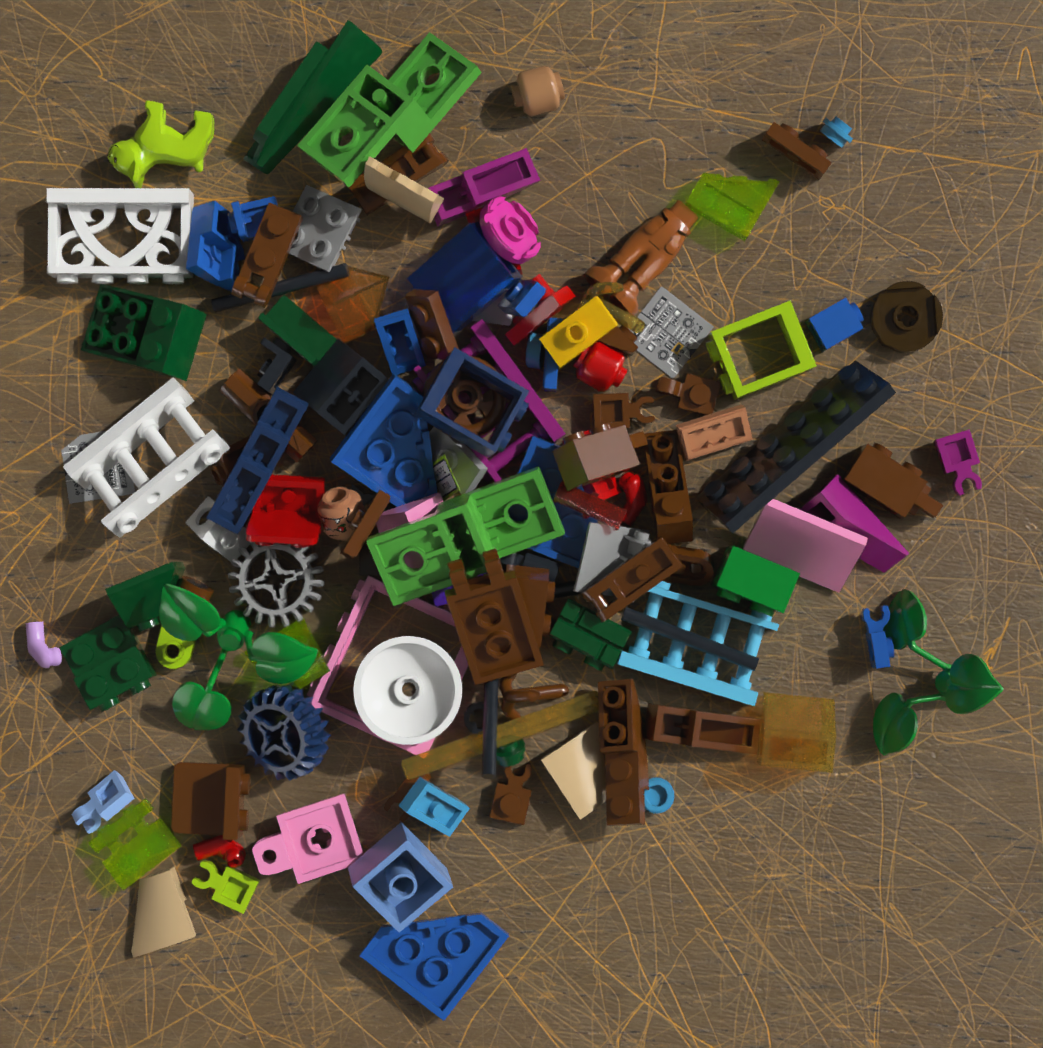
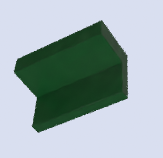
(298, 330)

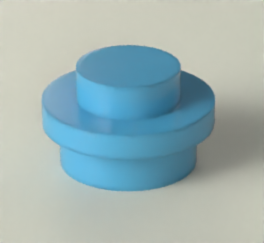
(836, 131)

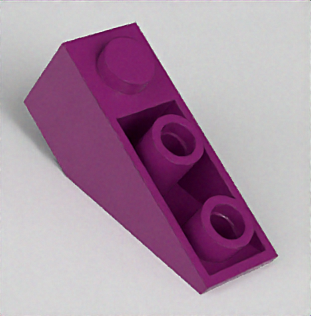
(842, 507)

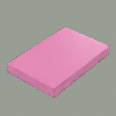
(805, 544)

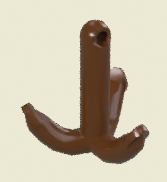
(527, 694)

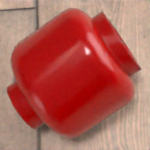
(600, 366)

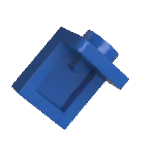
(248, 216)

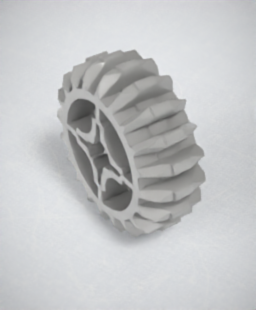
(280, 595)

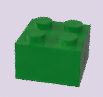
(755, 580)

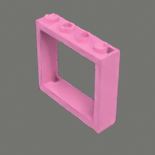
(335, 655)

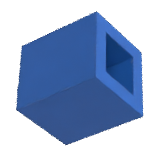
(835, 324)

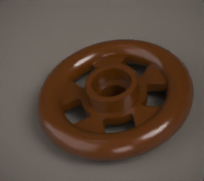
(490, 410)

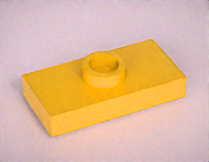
(578, 331)

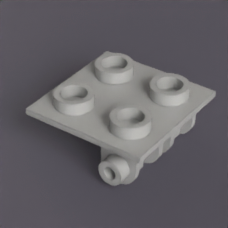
(323, 228)
(606, 550)

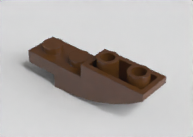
(625, 752)

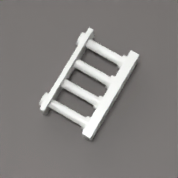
(128, 434)

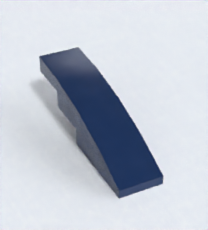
(257, 460)

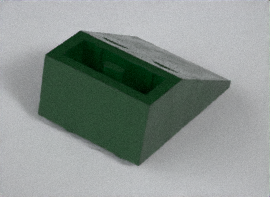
(144, 331)

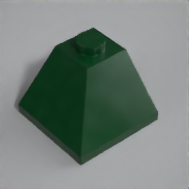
(140, 597)

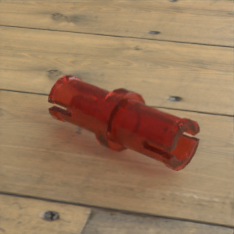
(590, 506)

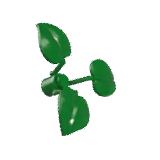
(277, 656)
(963, 685)

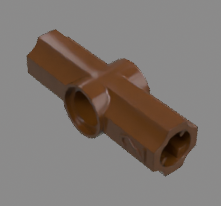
(251, 399)

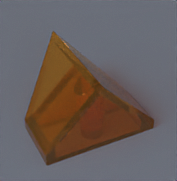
(354, 302)

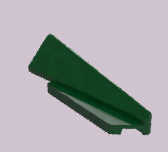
(310, 94)

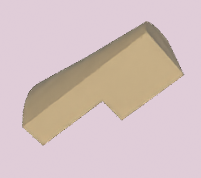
(401, 190)
(580, 770)
(160, 913)

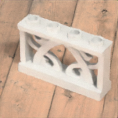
(80, 206)

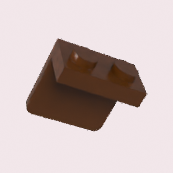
(210, 799)

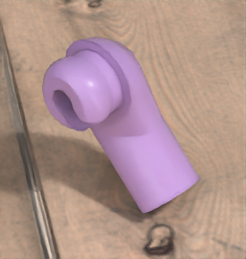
(38, 649)

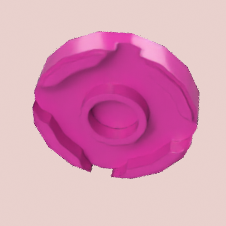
(510, 230)

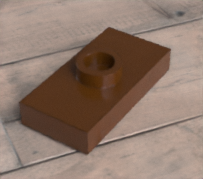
(364, 523)

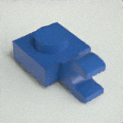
(879, 646)

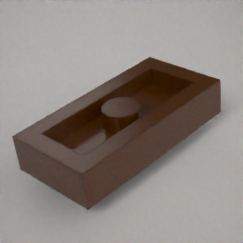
(786, 141)
(431, 323)

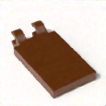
(492, 621)

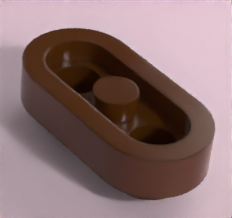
(692, 574)

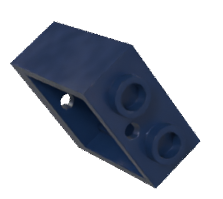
(515, 409)

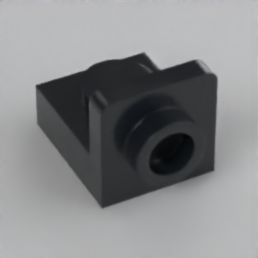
(274, 371)

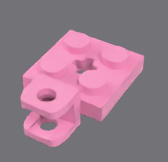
(294, 842)

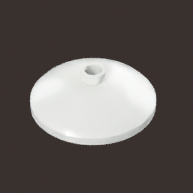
(382, 700)

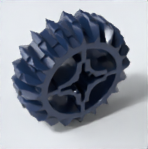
(283, 732)

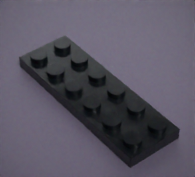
(795, 445)

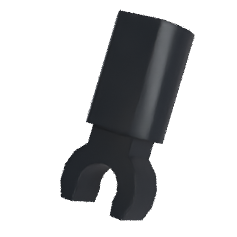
(532, 561)

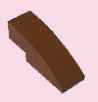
(702, 728)

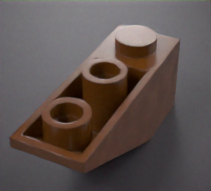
(668, 487)

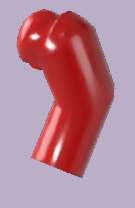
(635, 494)
(226, 849)

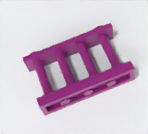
(545, 424)

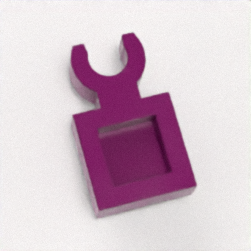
(958, 455)

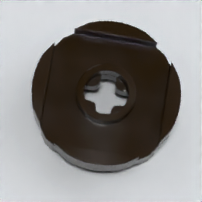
(920, 302)

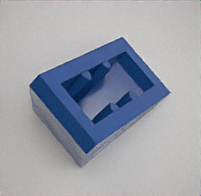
(399, 341)

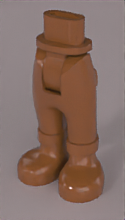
(659, 241)

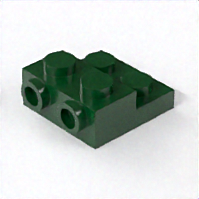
(108, 664)

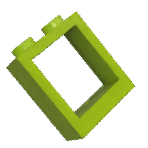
(794, 338)

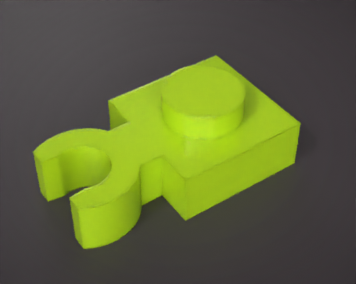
(231, 888)

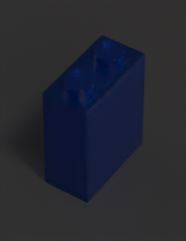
(466, 276)

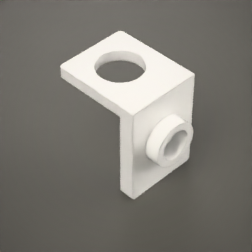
(216, 536)

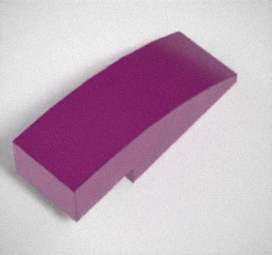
(483, 183)

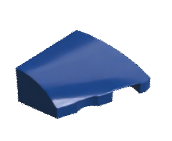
(212, 246)

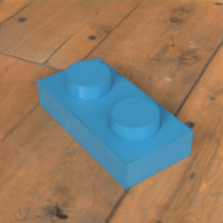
(434, 806)

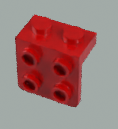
(287, 512)

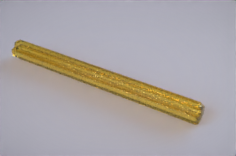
(506, 734)

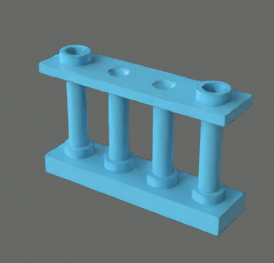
(705, 676)

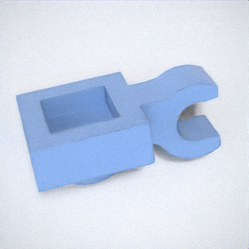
(106, 800)

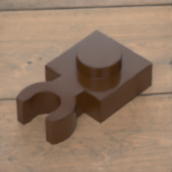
(618, 411)
(512, 799)

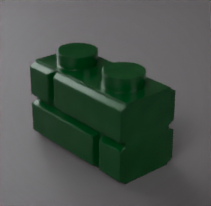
(583, 631)

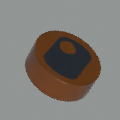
(196, 587)

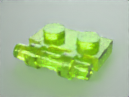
(142, 852)

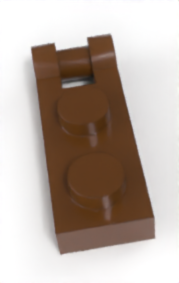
(404, 163)
(267, 254)
(633, 578)

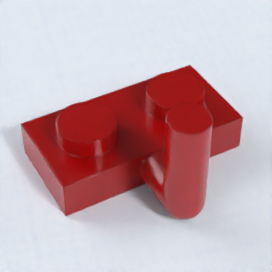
(549, 305)

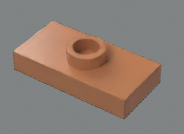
(714, 432)

